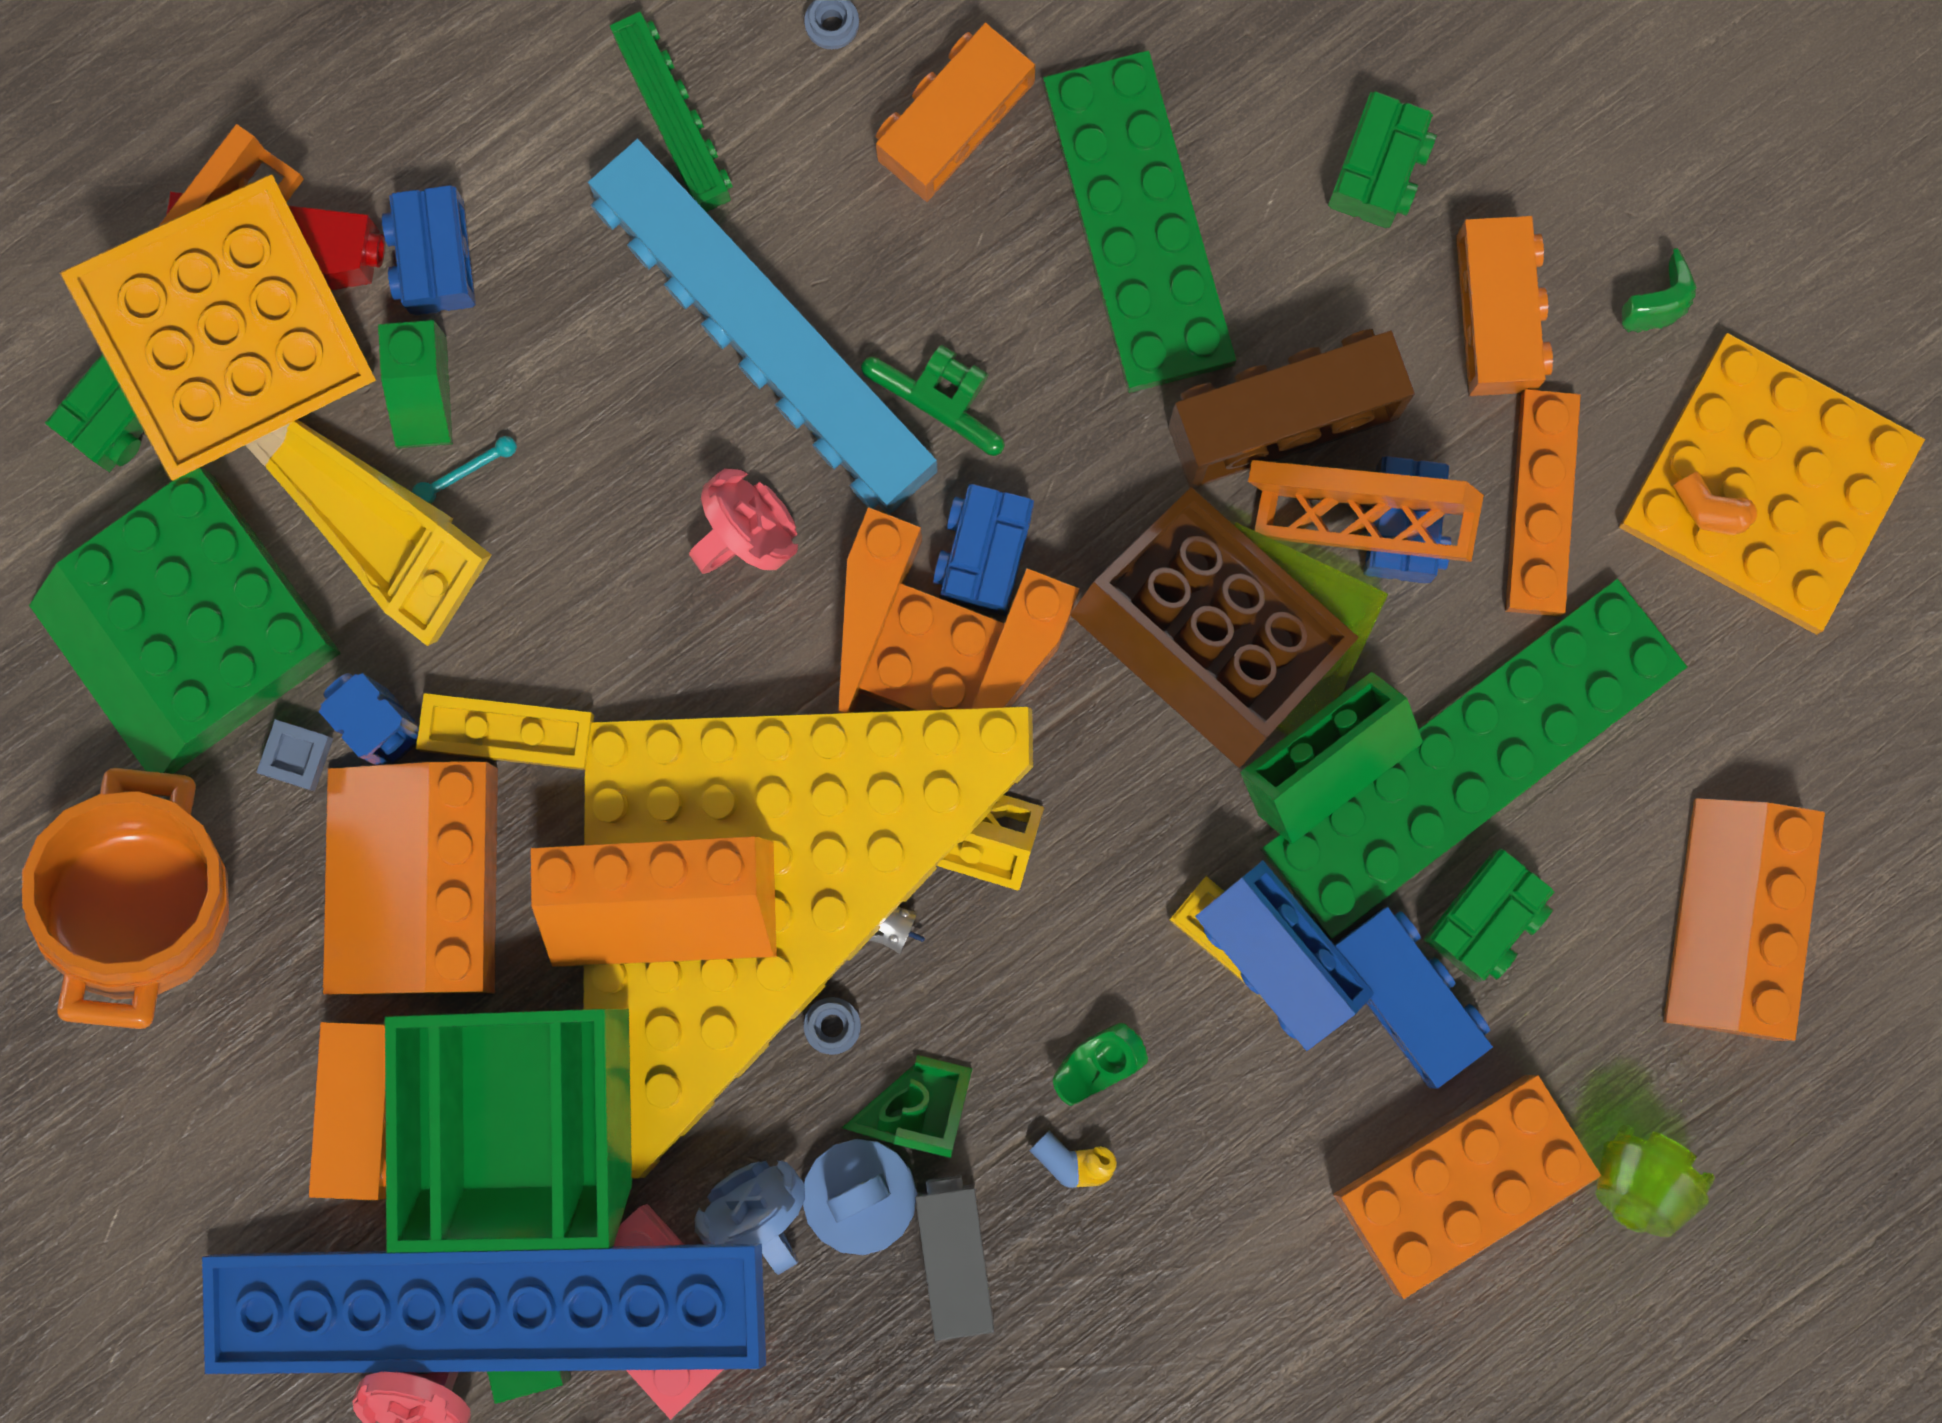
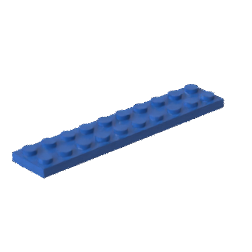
(485, 1310)

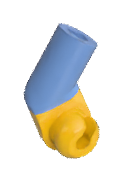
(1075, 1168)

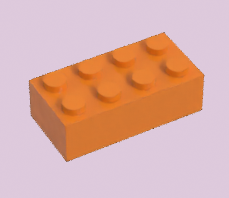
(1466, 1185)

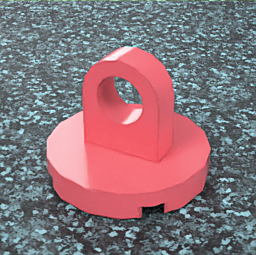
(744, 523)
(409, 1398)

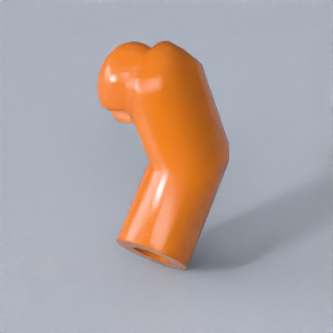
(1715, 512)

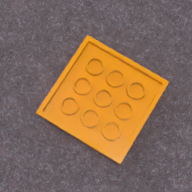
(218, 326)
(1806, 461)

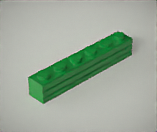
(667, 106)

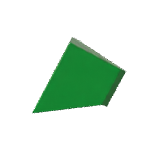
(918, 1108)

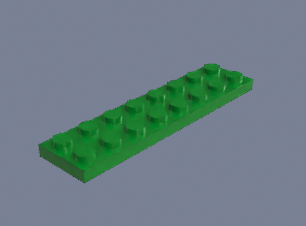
(1479, 757)

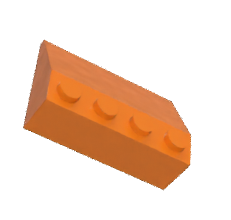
(411, 879)

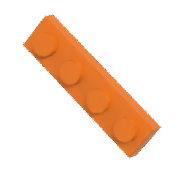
(1543, 503)

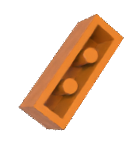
(954, 111)
(1503, 305)
(349, 1114)

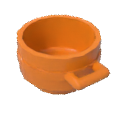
(126, 896)

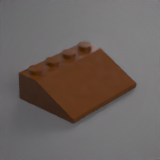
(1213, 626)

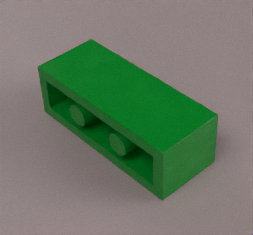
(1332, 757)

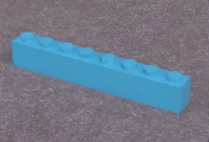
(762, 327)

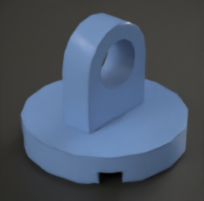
(859, 1196)
(755, 1209)

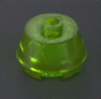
(1650, 1183)

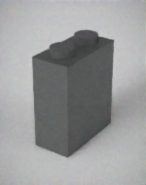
(954, 1259)

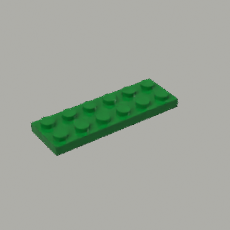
(1139, 222)

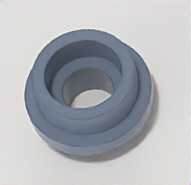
(821, 10)
(813, 1026)

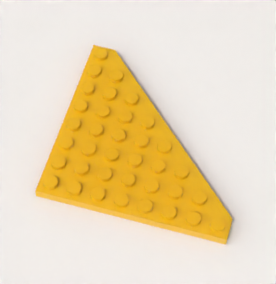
(856, 827)

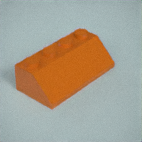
(655, 901)
(1744, 918)

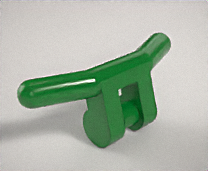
(936, 404)

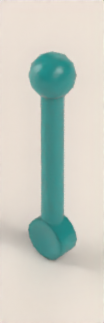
(504, 447)

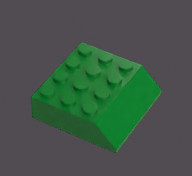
(180, 622)
(507, 1130)

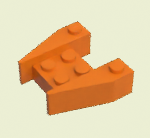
(931, 651)

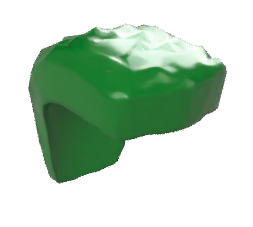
(1662, 307)
(1099, 1063)

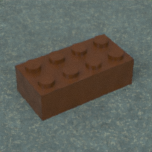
(1290, 407)

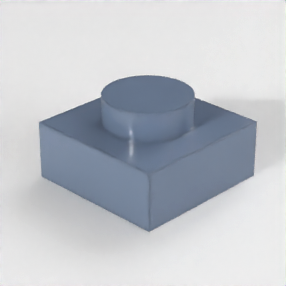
(294, 755)

